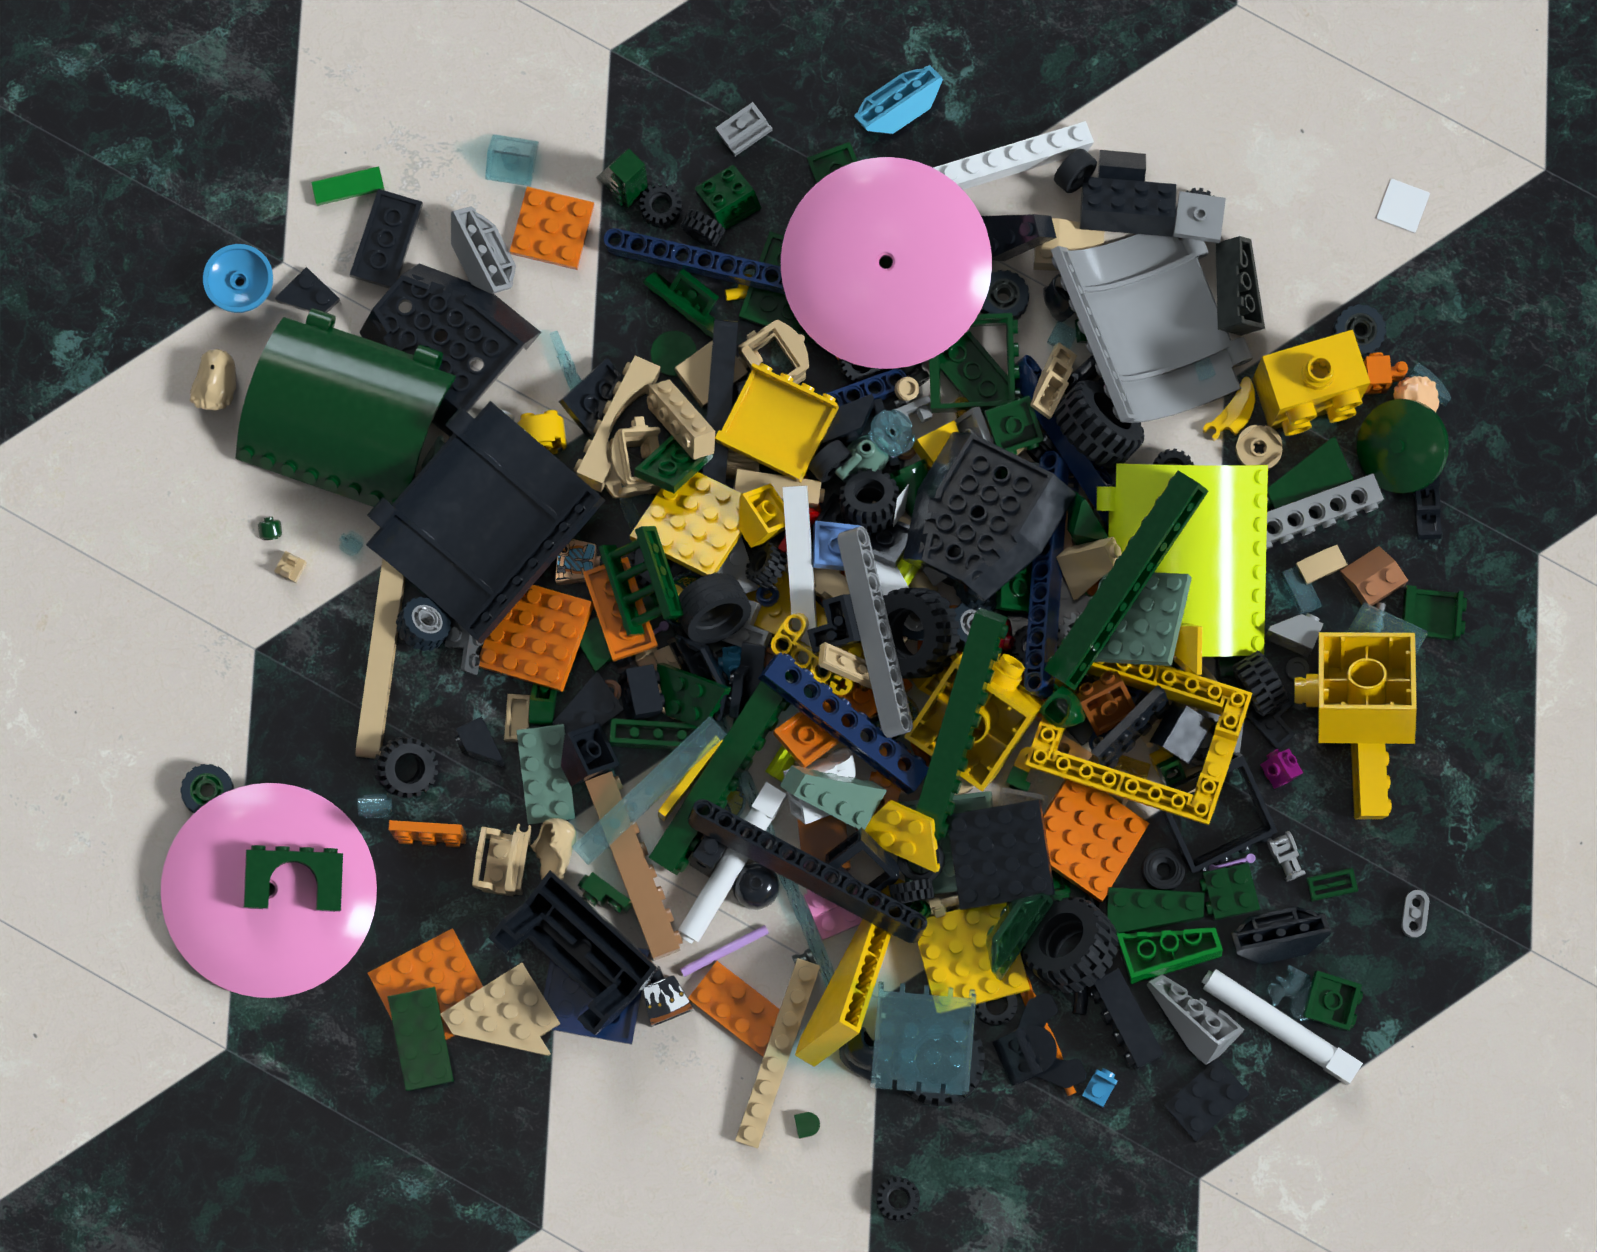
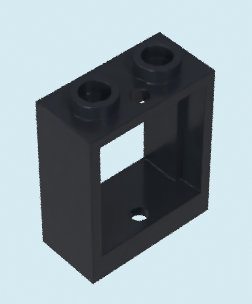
(863, 841)

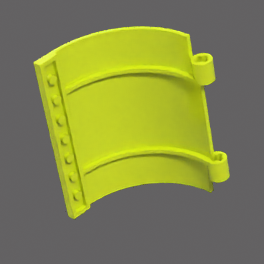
(1218, 546)

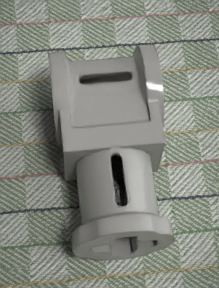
(1286, 855)

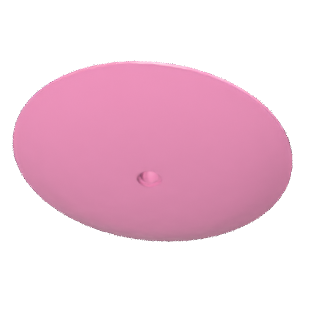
(896, 312)
(290, 942)

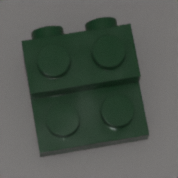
(1014, 425)
(599, 891)
(1229, 892)
(1333, 1001)

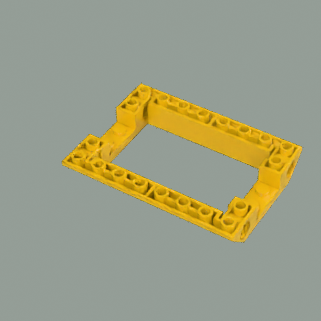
(1179, 686)

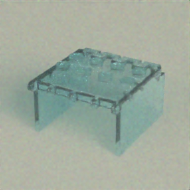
(923, 1041)

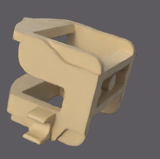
(788, 340)
(617, 454)
(504, 861)

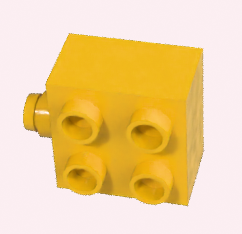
(1311, 382)
(1363, 688)
(1003, 722)

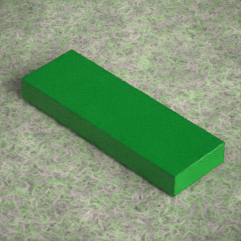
(347, 186)

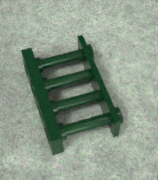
(660, 574)

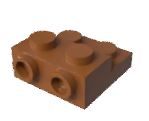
(1105, 701)

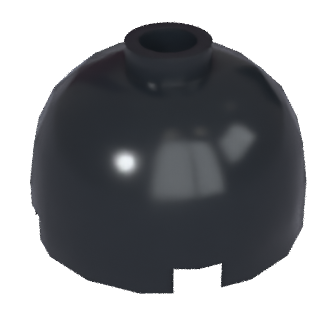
(756, 886)

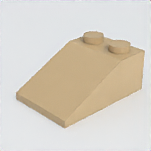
(1068, 236)

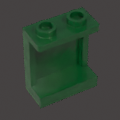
(1435, 612)

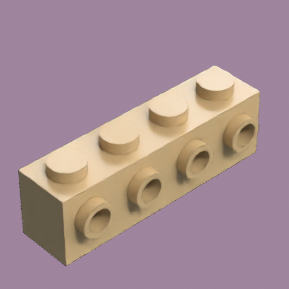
(681, 419)

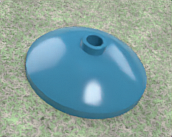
(229, 266)

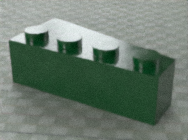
(625, 179)

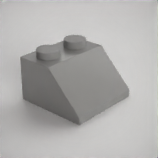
(1296, 633)

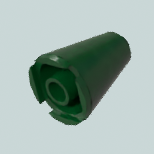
(912, 475)

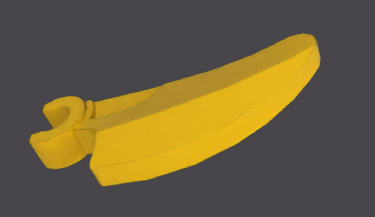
(1236, 413)

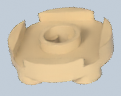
(1260, 435)

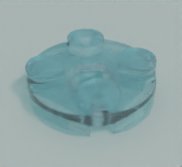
(885, 441)

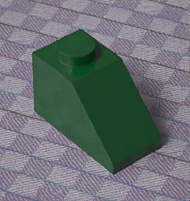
(542, 705)

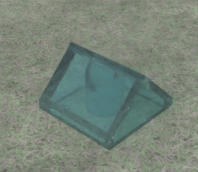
(511, 160)

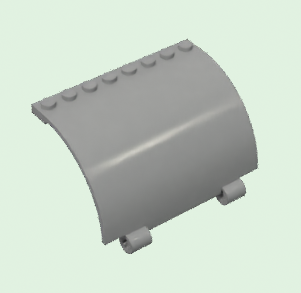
(1149, 324)

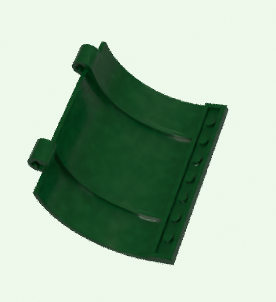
(340, 409)

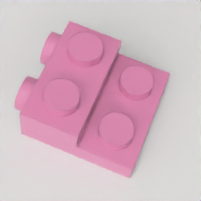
(829, 917)

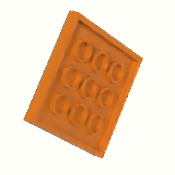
(538, 638)
(1090, 837)
(432, 964)

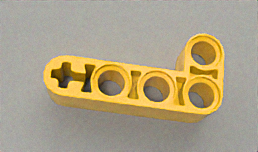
(796, 645)

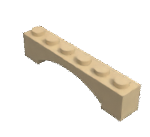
(638, 377)

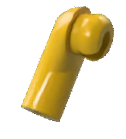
(737, 293)

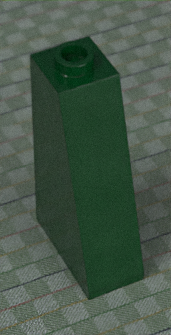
(1313, 475)
(594, 643)

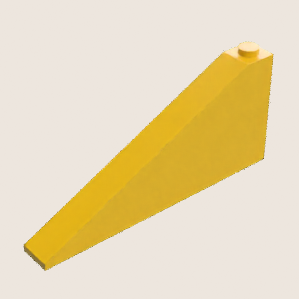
(847, 995)

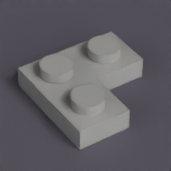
(748, 632)

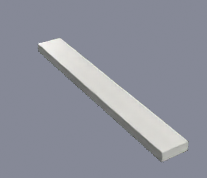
(800, 560)

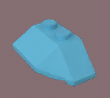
(899, 101)

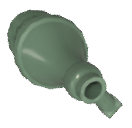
(863, 460)

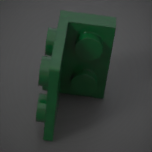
(729, 197)

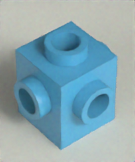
(730, 660)

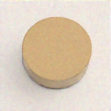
(906, 389)

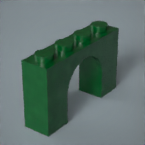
(325, 866)

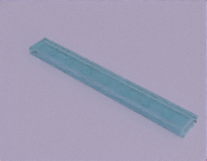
(649, 790)

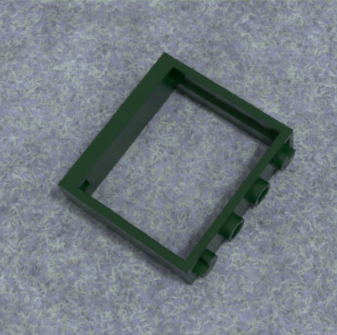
(1013, 371)

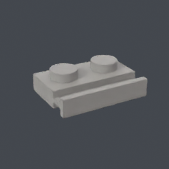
(743, 129)

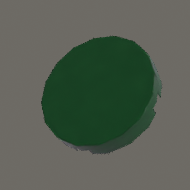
(671, 350)

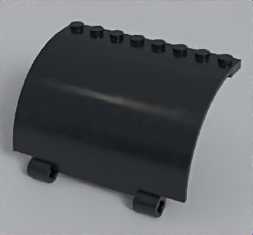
(482, 519)

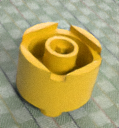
(546, 429)

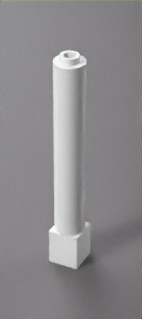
(730, 865)
(1332, 1059)

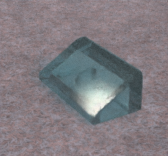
(1302, 594)

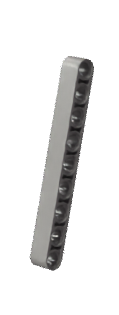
(875, 632)

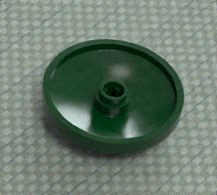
(1403, 445)

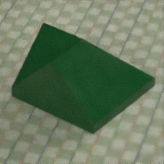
(1083, 523)

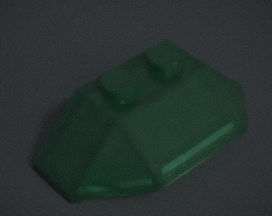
(1014, 930)

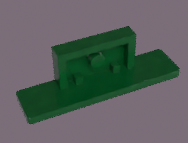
(686, 296)

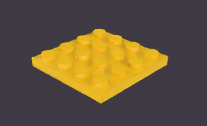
(696, 523)
(958, 957)

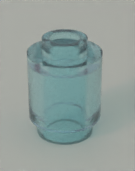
(374, 806)

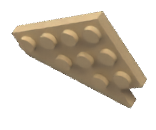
(505, 1013)

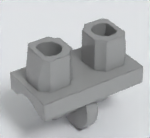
(920, 406)

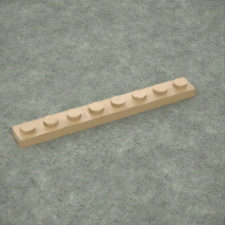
(777, 1053)

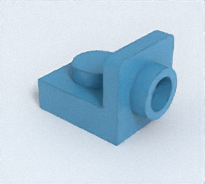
(1100, 1087)

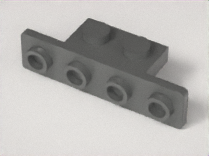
(460, 639)

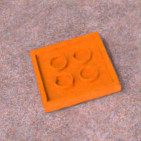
(552, 228)
(427, 833)

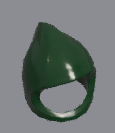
(1063, 708)

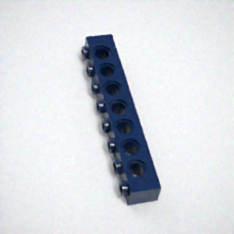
(831, 722)

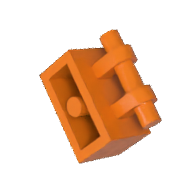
(1382, 373)

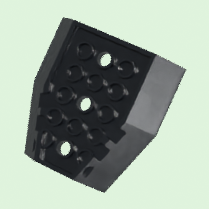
(476, 325)
(1016, 521)

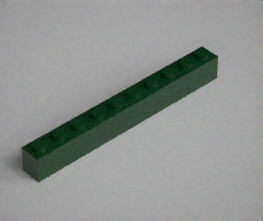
(1126, 579)
(961, 718)
(721, 774)

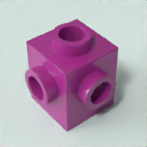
(1281, 767)

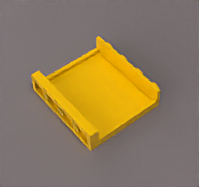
(778, 422)

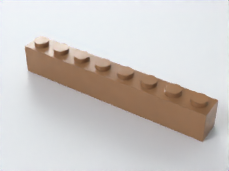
(636, 873)

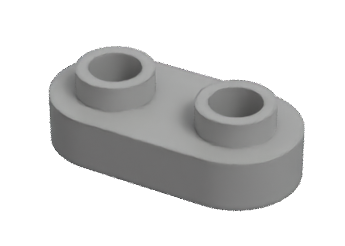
(1415, 914)

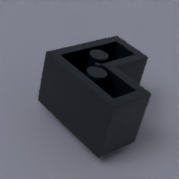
(841, 625)

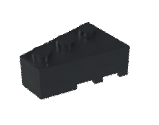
(1017, 234)

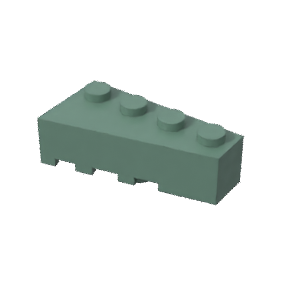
(840, 796)

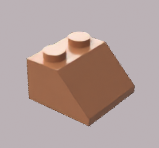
(1374, 576)

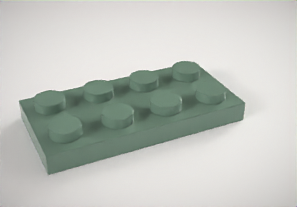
(544, 782)

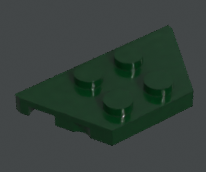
(689, 695)

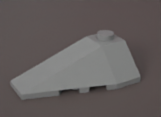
(1200, 1027)

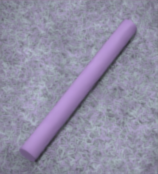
(723, 951)

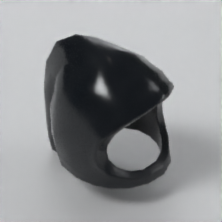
(1057, 301)
(858, 1054)

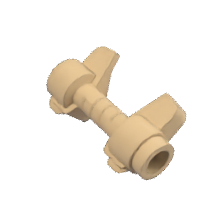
(939, 906)

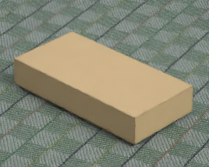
(516, 715)

